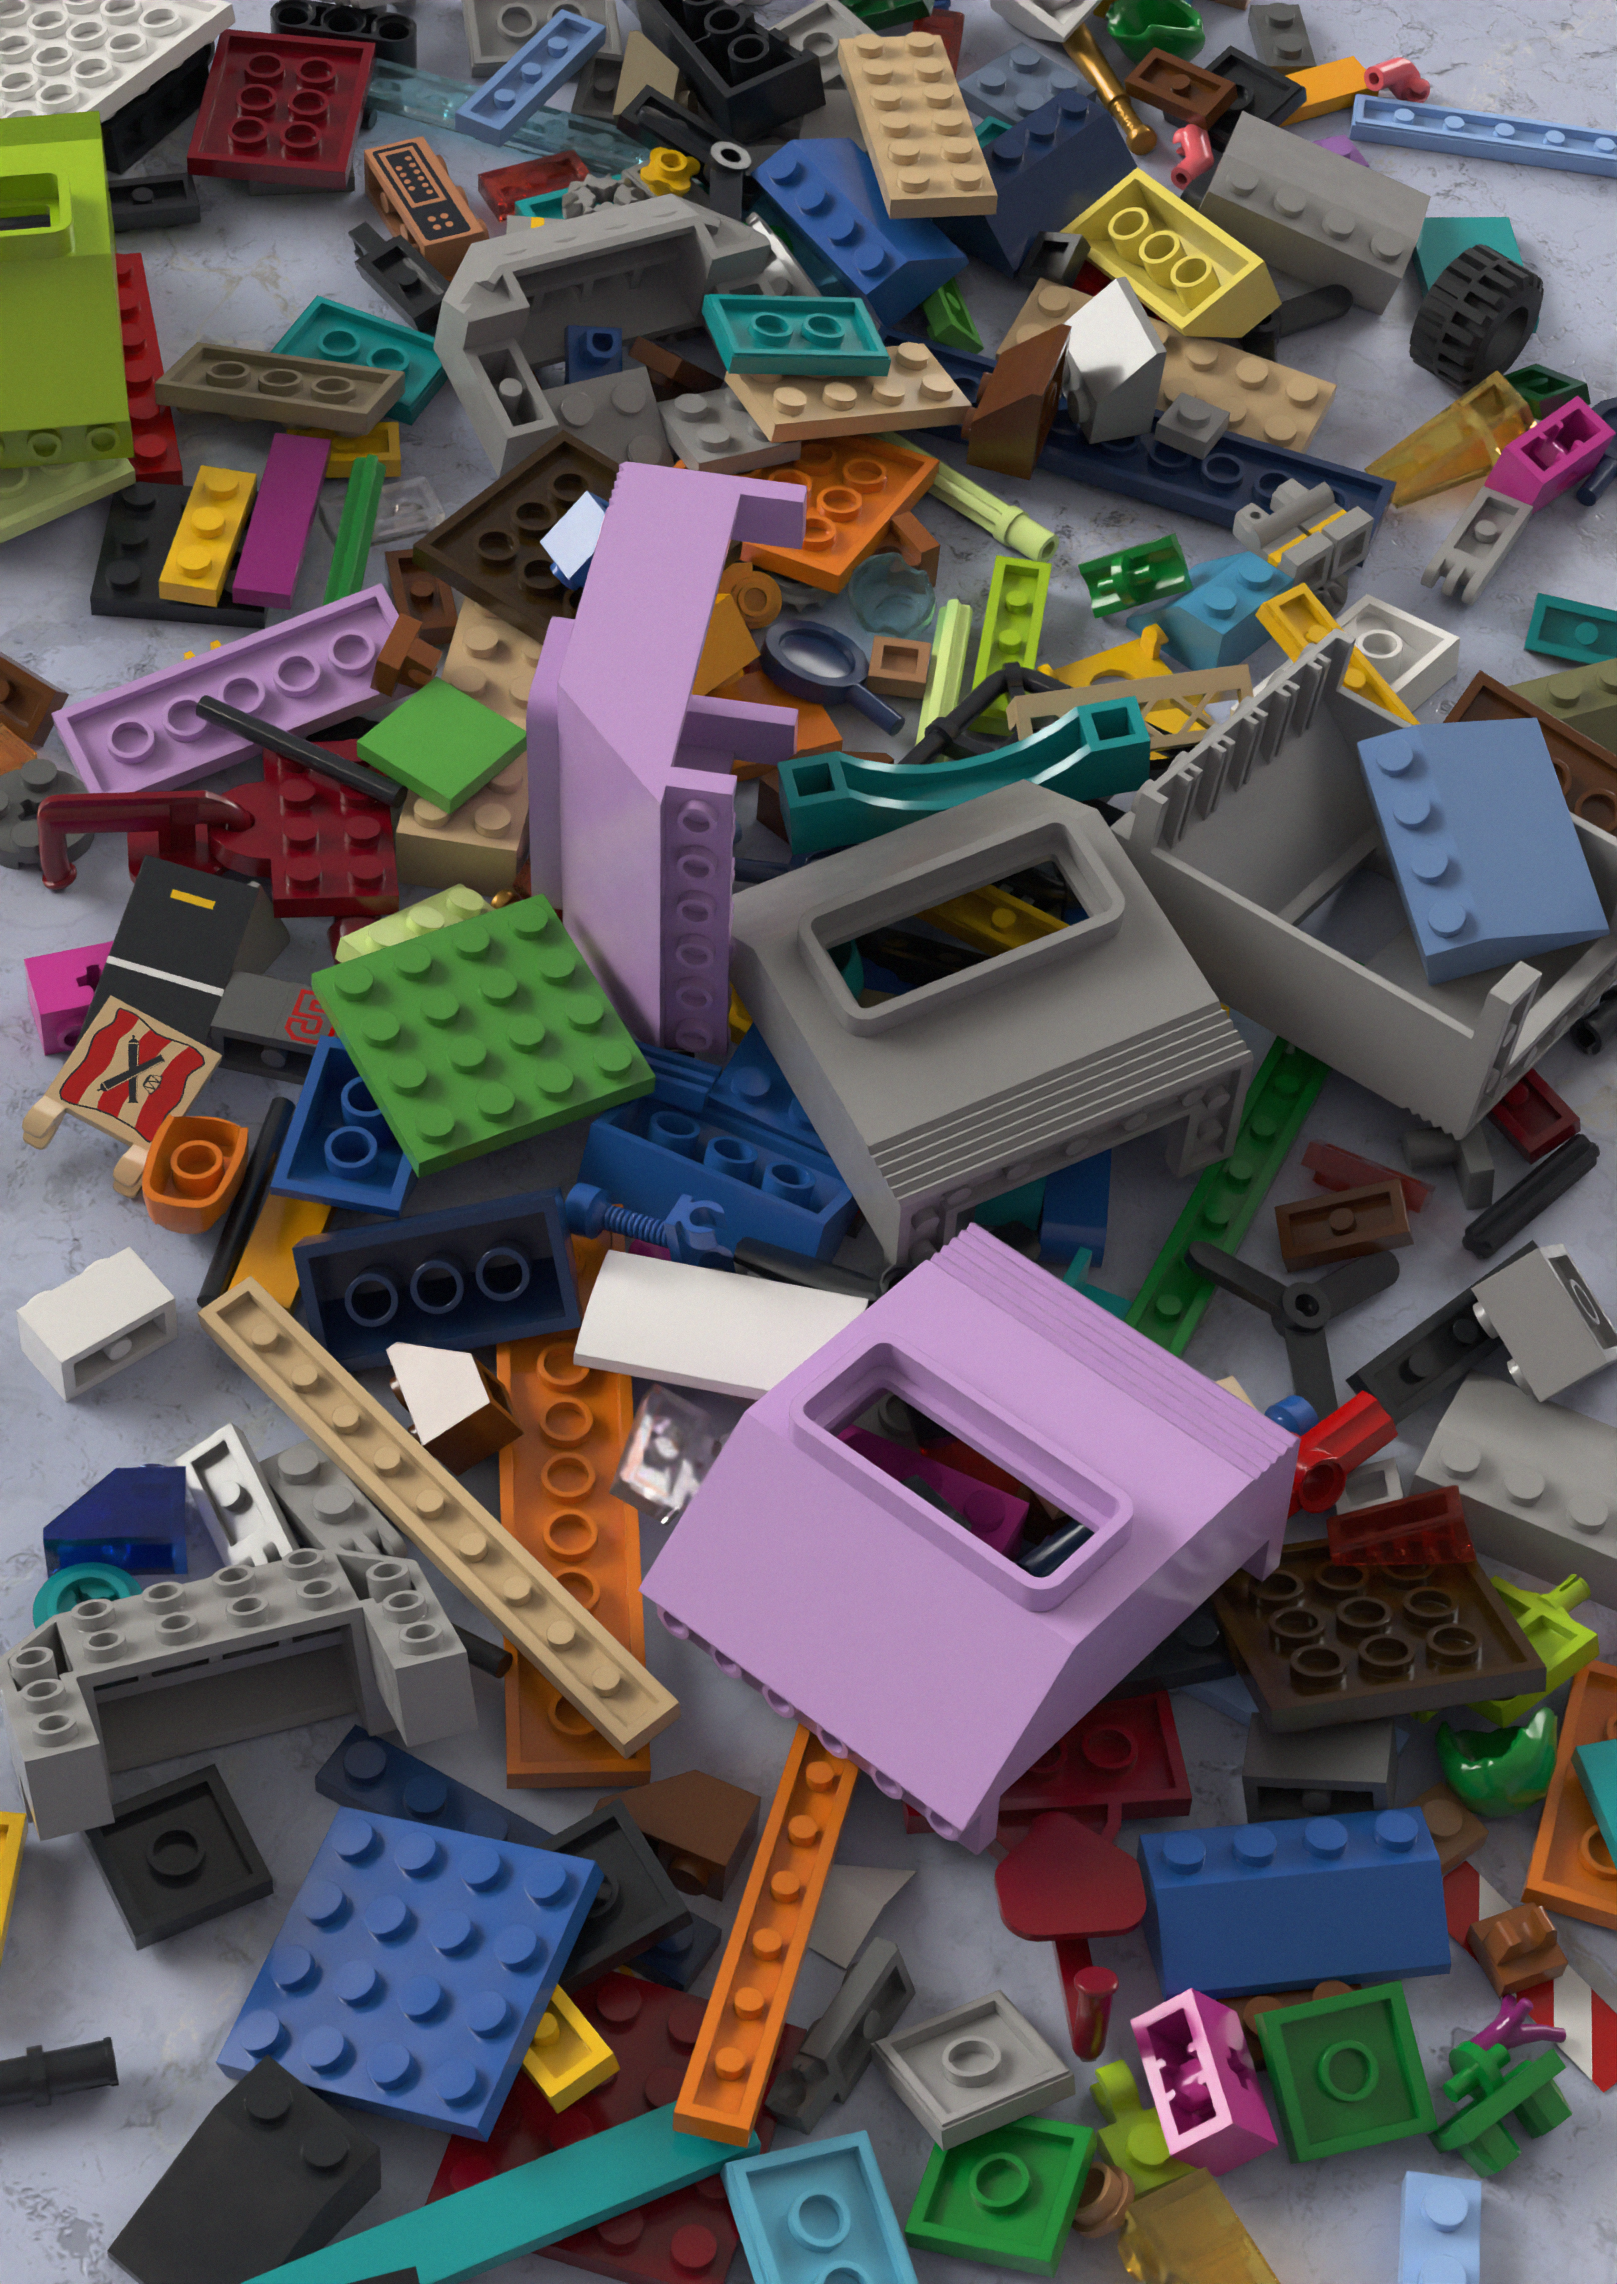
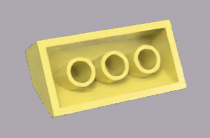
(1176, 260)

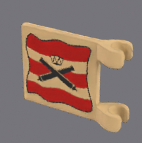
(125, 1084)

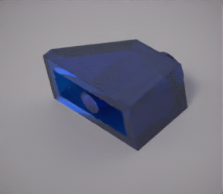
(127, 1521)

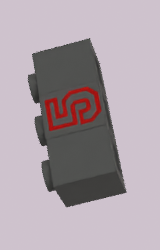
(268, 1027)

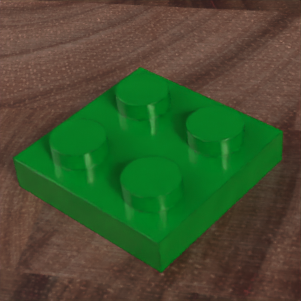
(1345, 2072)
(1004, 2195)

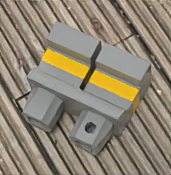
(1305, 534)

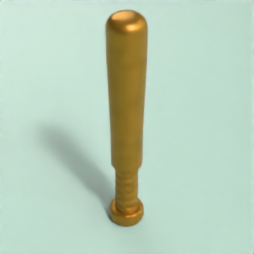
(1098, 72)

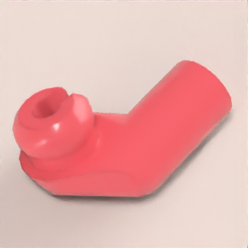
(1400, 78)
(1197, 153)

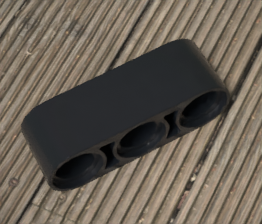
(391, 32)

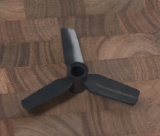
(814, 1273)

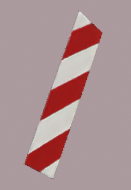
(1560, 2002)

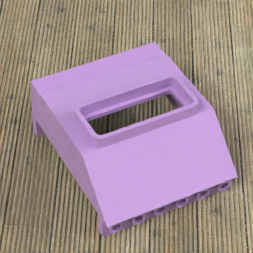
(636, 768)
(903, 1626)

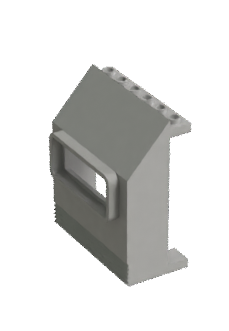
(1267, 829)
(1005, 1060)

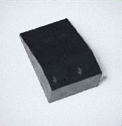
(252, 2187)

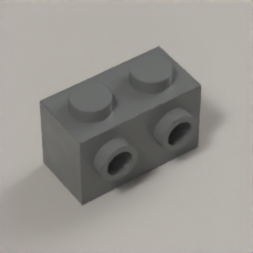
(1320, 1768)

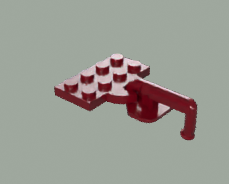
(305, 831)
(1060, 1849)

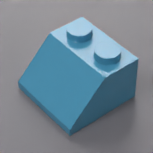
(1216, 618)

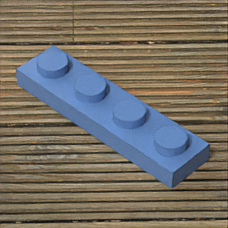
(530, 78)

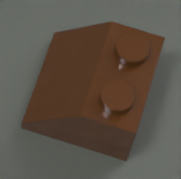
(1018, 405)

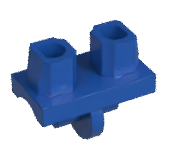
(591, 352)

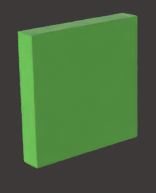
(442, 745)

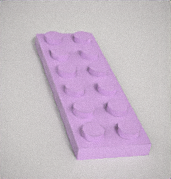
(289, 675)

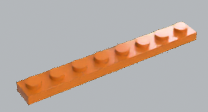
(767, 1945)

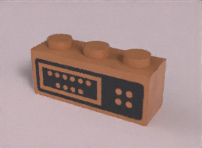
(421, 202)

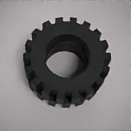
(1476, 318)

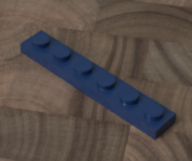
(390, 1782)

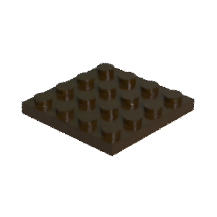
(494, 540)
(1370, 1639)

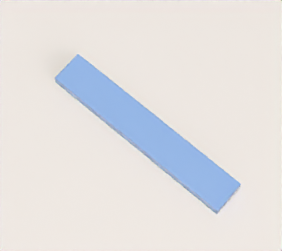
(1484, 135)

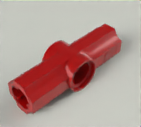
(1336, 1449)

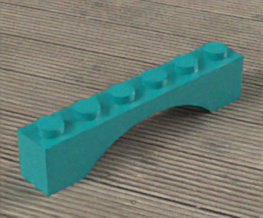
(850, 800)

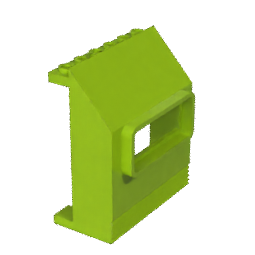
(59, 298)

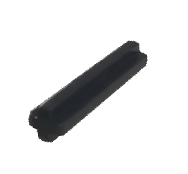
(1530, 1196)

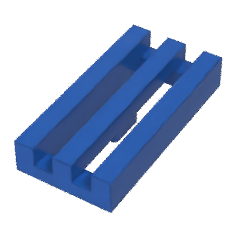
(680, 1078)

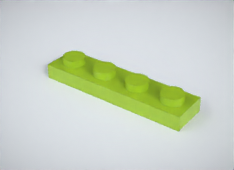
(1010, 629)

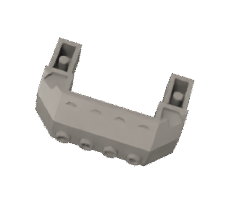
(612, 268)
(224, 1666)

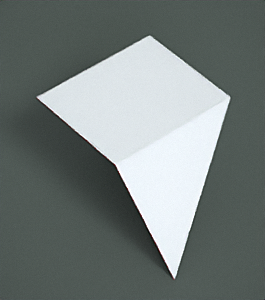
(851, 1907)

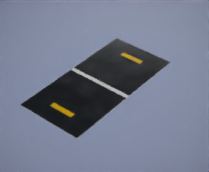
(175, 946)

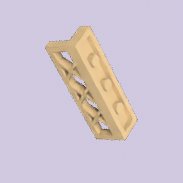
(1152, 694)

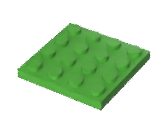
(482, 1034)

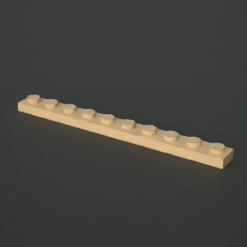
(441, 1518)

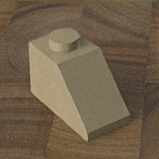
(648, 65)

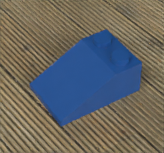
(341, 1144)

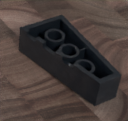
(735, 66)

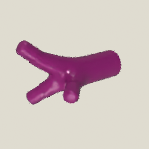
(1509, 2027)

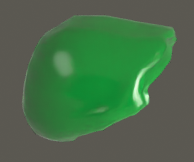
(1162, 24)
(1501, 1769)

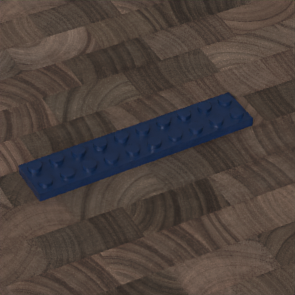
(1140, 467)

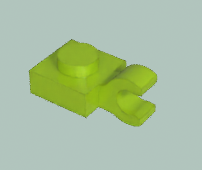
(1133, 2136)

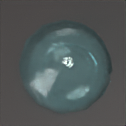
(890, 598)

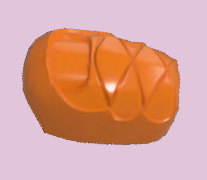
(194, 1171)

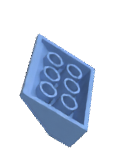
(1479, 844)

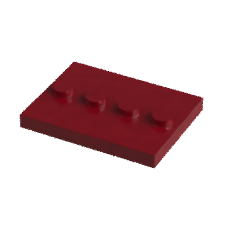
(282, 109)

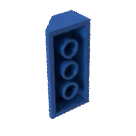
(836, 209)
(763, 1182)
(1294, 1903)

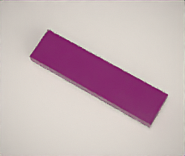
(282, 521)

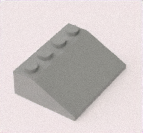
(1315, 212)
(1531, 1482)

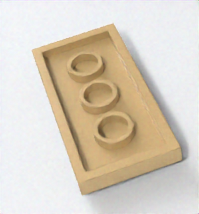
(825, 406)

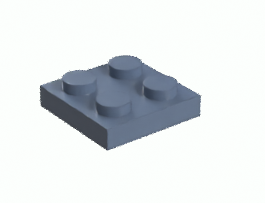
(1018, 85)

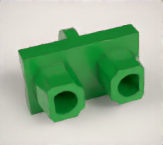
(1136, 575)
(1477, 2125)

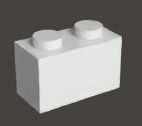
(97, 1323)

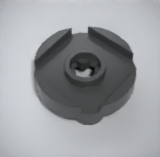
(20, 797)

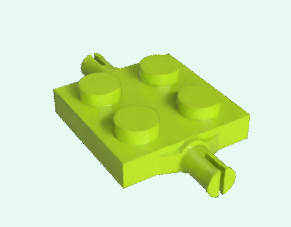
(1557, 1638)

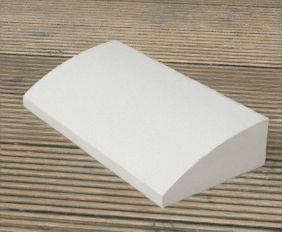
(1402, 648)
(705, 1325)

